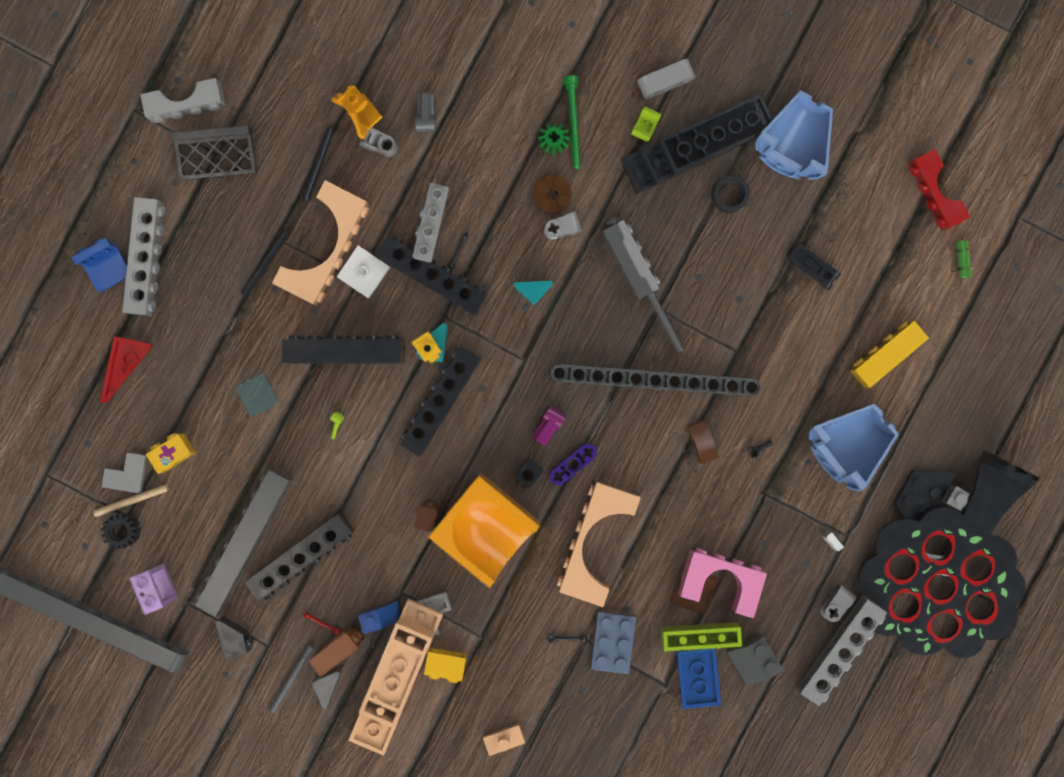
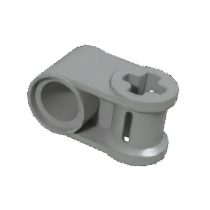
(376, 140)
(565, 225)
(839, 601)

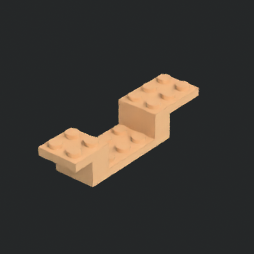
(395, 676)

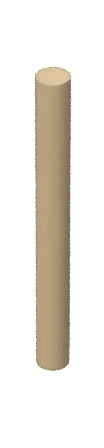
(131, 500)

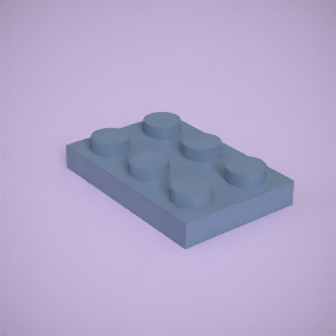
(613, 642)

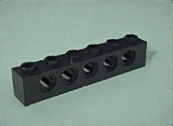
(387, 254)
(408, 438)
(258, 583)

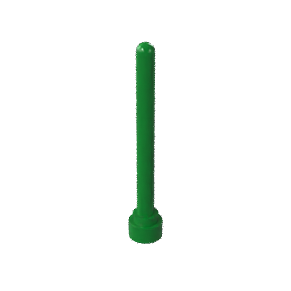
(571, 83)

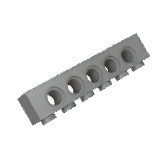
(137, 248)
(841, 639)

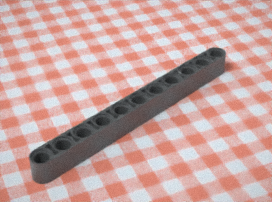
(683, 385)
(91, 621)

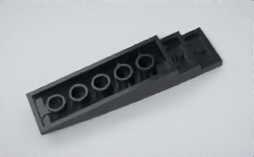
(697, 144)

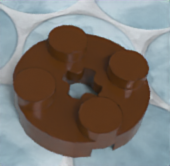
(546, 203)

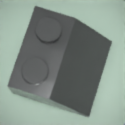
(755, 660)

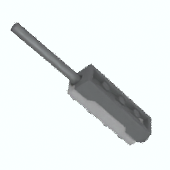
(636, 269)

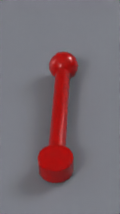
(335, 630)

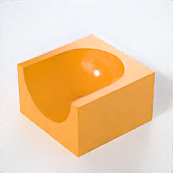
(484, 529)

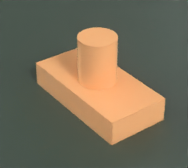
(504, 739)

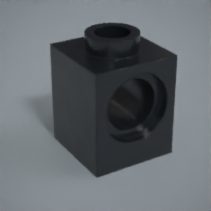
(535, 468)

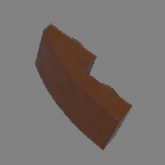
(703, 441)

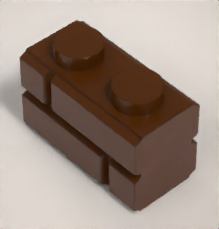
(427, 515)

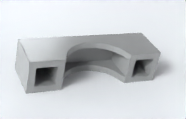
(206, 96)

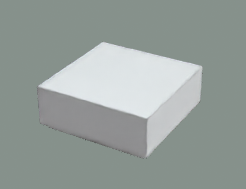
(832, 540)

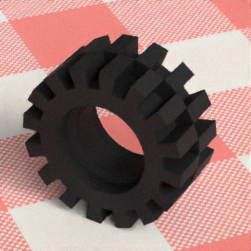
(109, 533)

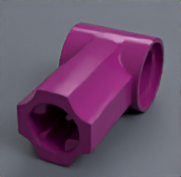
(551, 421)

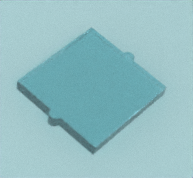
(257, 395)

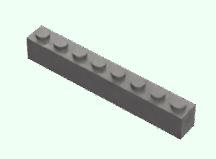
(243, 542)

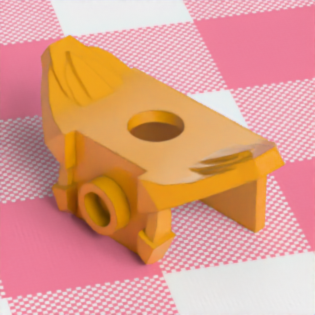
(359, 108)

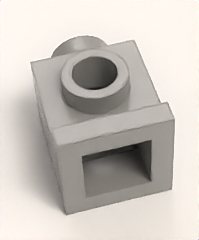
(957, 499)

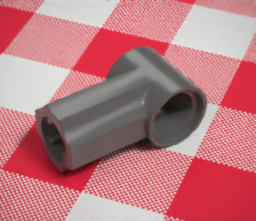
(425, 119)

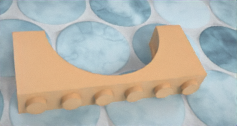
(312, 282)
(577, 579)

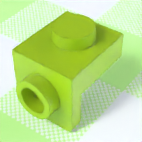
(646, 124)

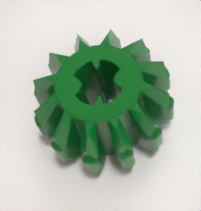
(546, 140)

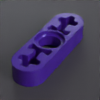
(587, 460)

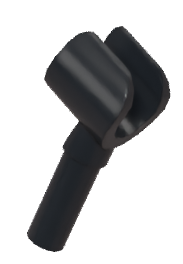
(759, 448)

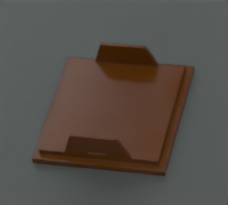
(706, 595)

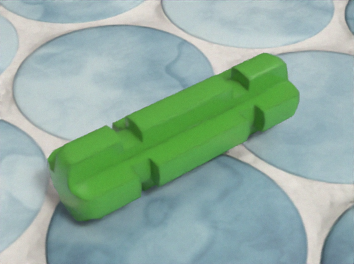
(963, 259)

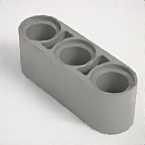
(666, 79)

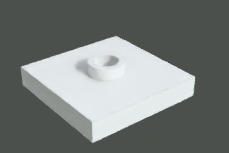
(363, 272)

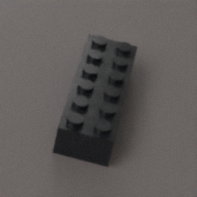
(343, 351)

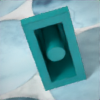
(440, 337)

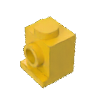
(421, 342)

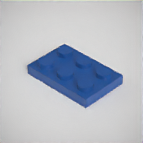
(698, 678)

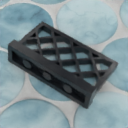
(209, 136)

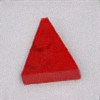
(123, 360)

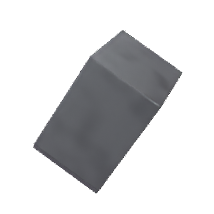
(326, 685)

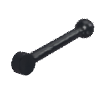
(451, 265)
(551, 638)

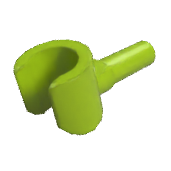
(337, 418)

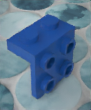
(102, 263)

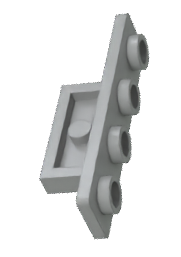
(430, 223)

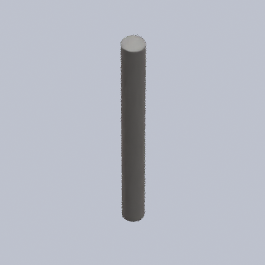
(290, 679)

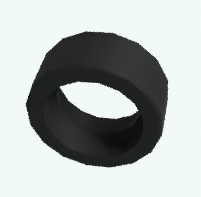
(744, 197)

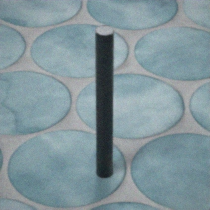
(317, 164)
(265, 262)

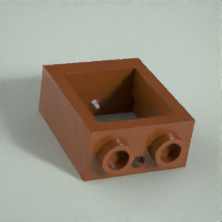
(336, 650)

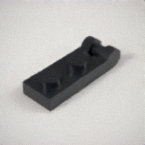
(813, 266)

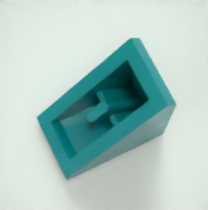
(533, 290)

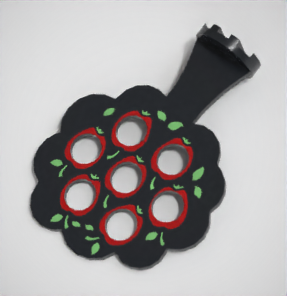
(969, 533)

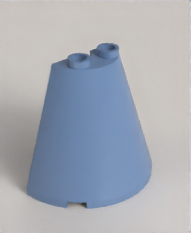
(798, 139)
(853, 445)

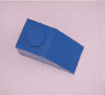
(379, 616)

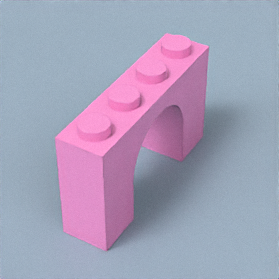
(749, 579)

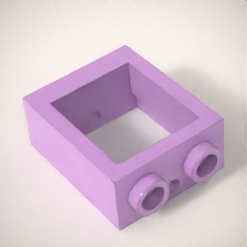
(154, 597)

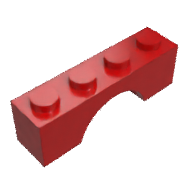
(947, 211)

